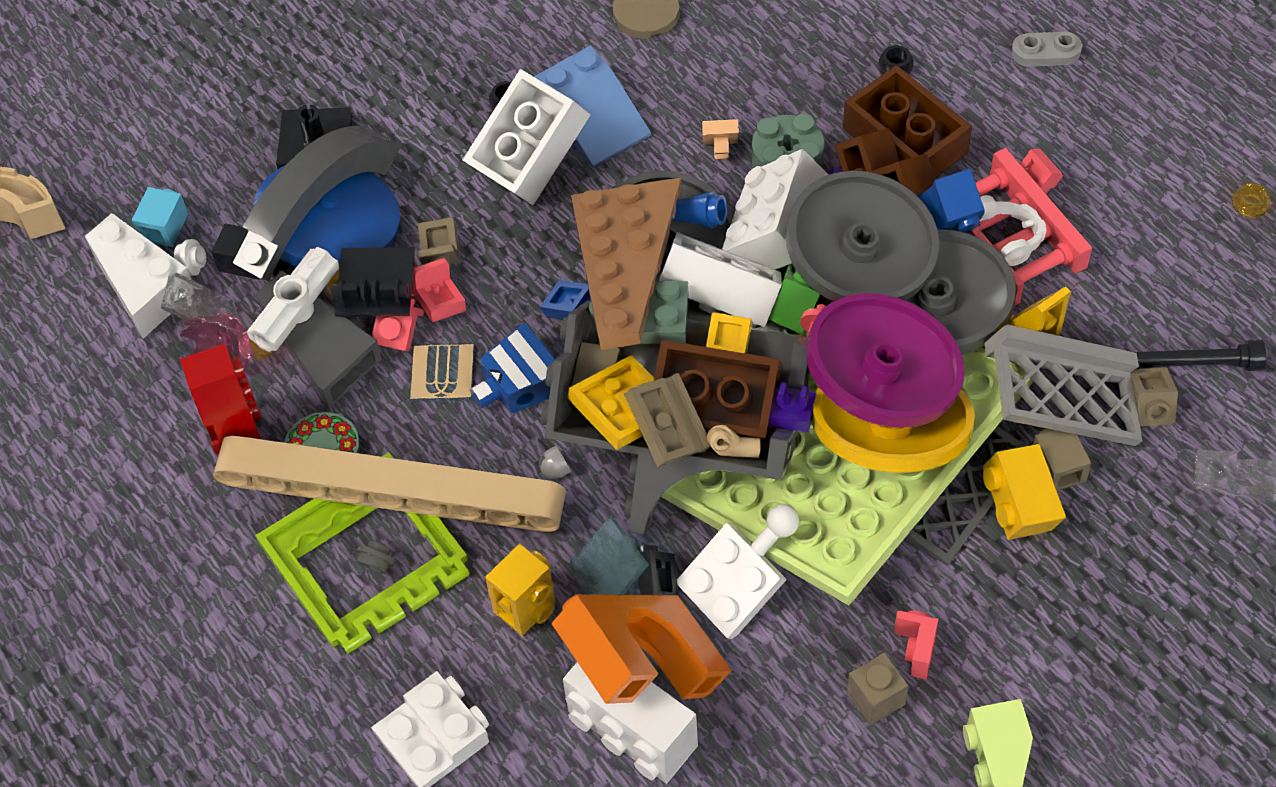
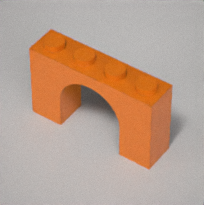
(607, 639)

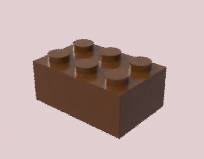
(913, 115)
(725, 385)

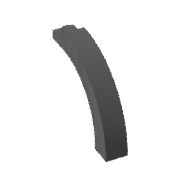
(302, 185)

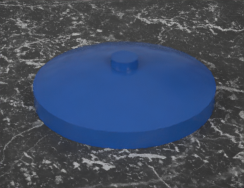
(351, 215)

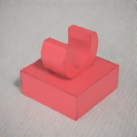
(1041, 169)

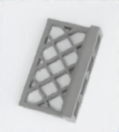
(1065, 358)

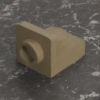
(1155, 396)

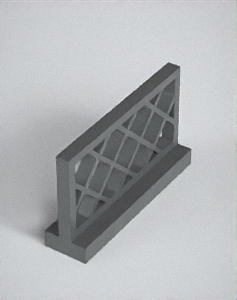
(924, 543)

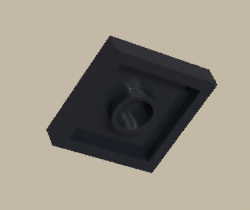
(305, 126)

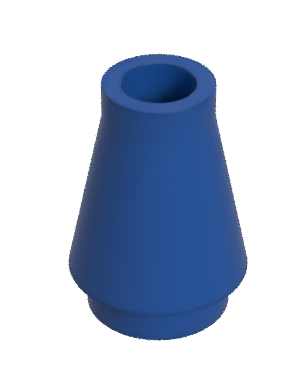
(702, 210)

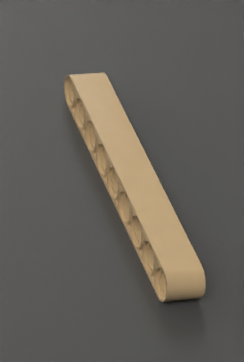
(390, 483)

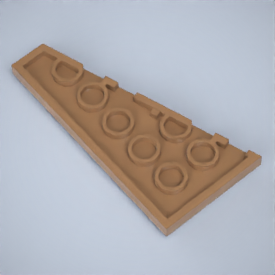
(622, 250)

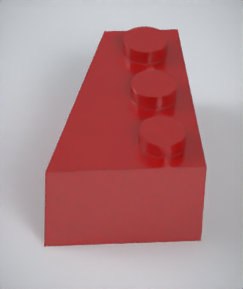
(221, 395)

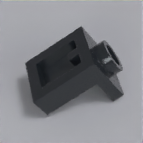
(660, 575)

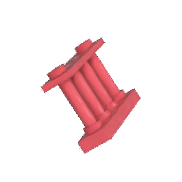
(1068, 243)

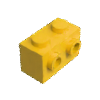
(1023, 492)
(522, 589)

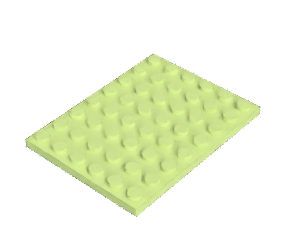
(845, 511)

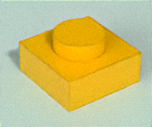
(729, 332)

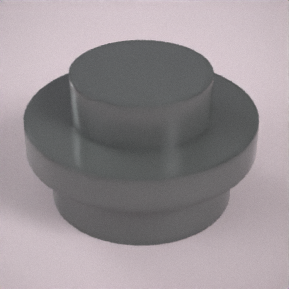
(375, 557)

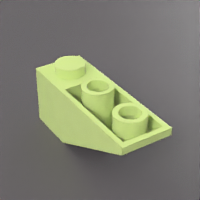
(1001, 743)

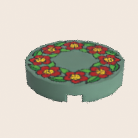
(325, 431)

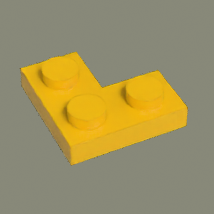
(604, 402)

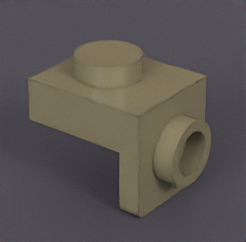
(439, 241)

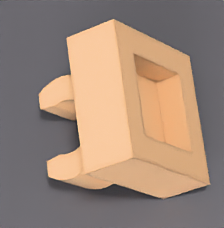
(720, 134)

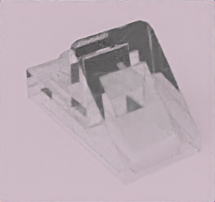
(190, 299)

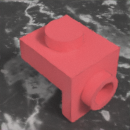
(437, 291)
(396, 330)

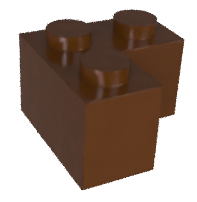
(877, 154)

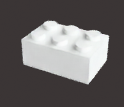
(526, 136)
(765, 206)
(722, 279)
(650, 729)

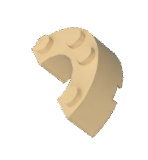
(27, 204)

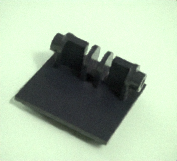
(374, 282)

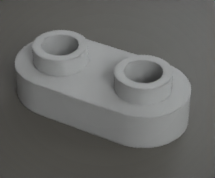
(1046, 49)

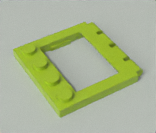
(322, 520)

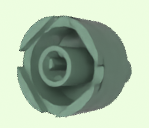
(785, 136)

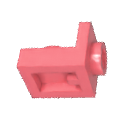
(922, 636)

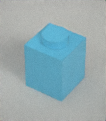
(160, 216)

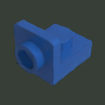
(565, 298)

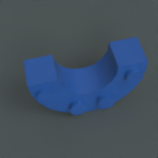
(954, 202)

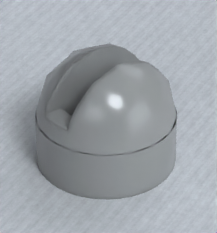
(553, 464)

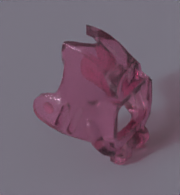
(215, 331)

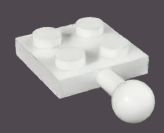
(733, 575)

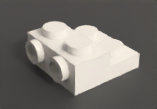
(432, 730)

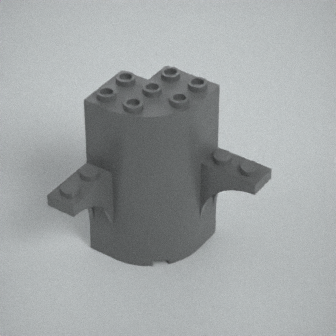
(568, 424)

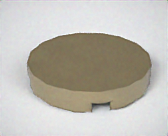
(645, 17)

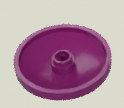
(884, 360)

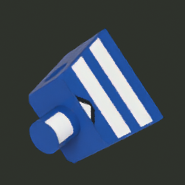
(514, 372)

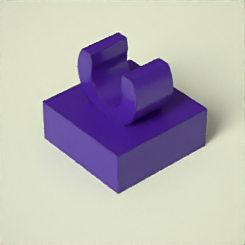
(792, 408)

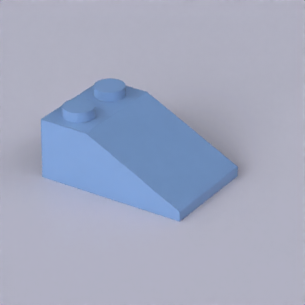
(613, 118)

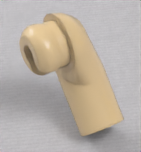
(728, 443)

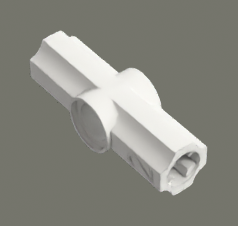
(293, 299)

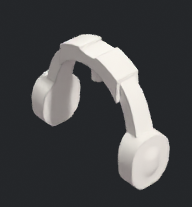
(1019, 250)

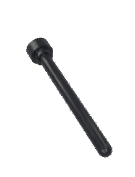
(1248, 355)

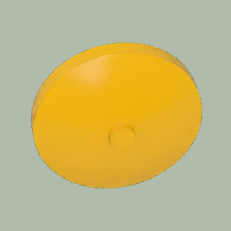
(893, 447)

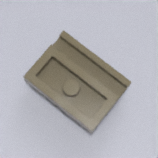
(667, 419)

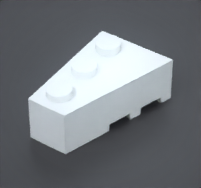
(134, 270)

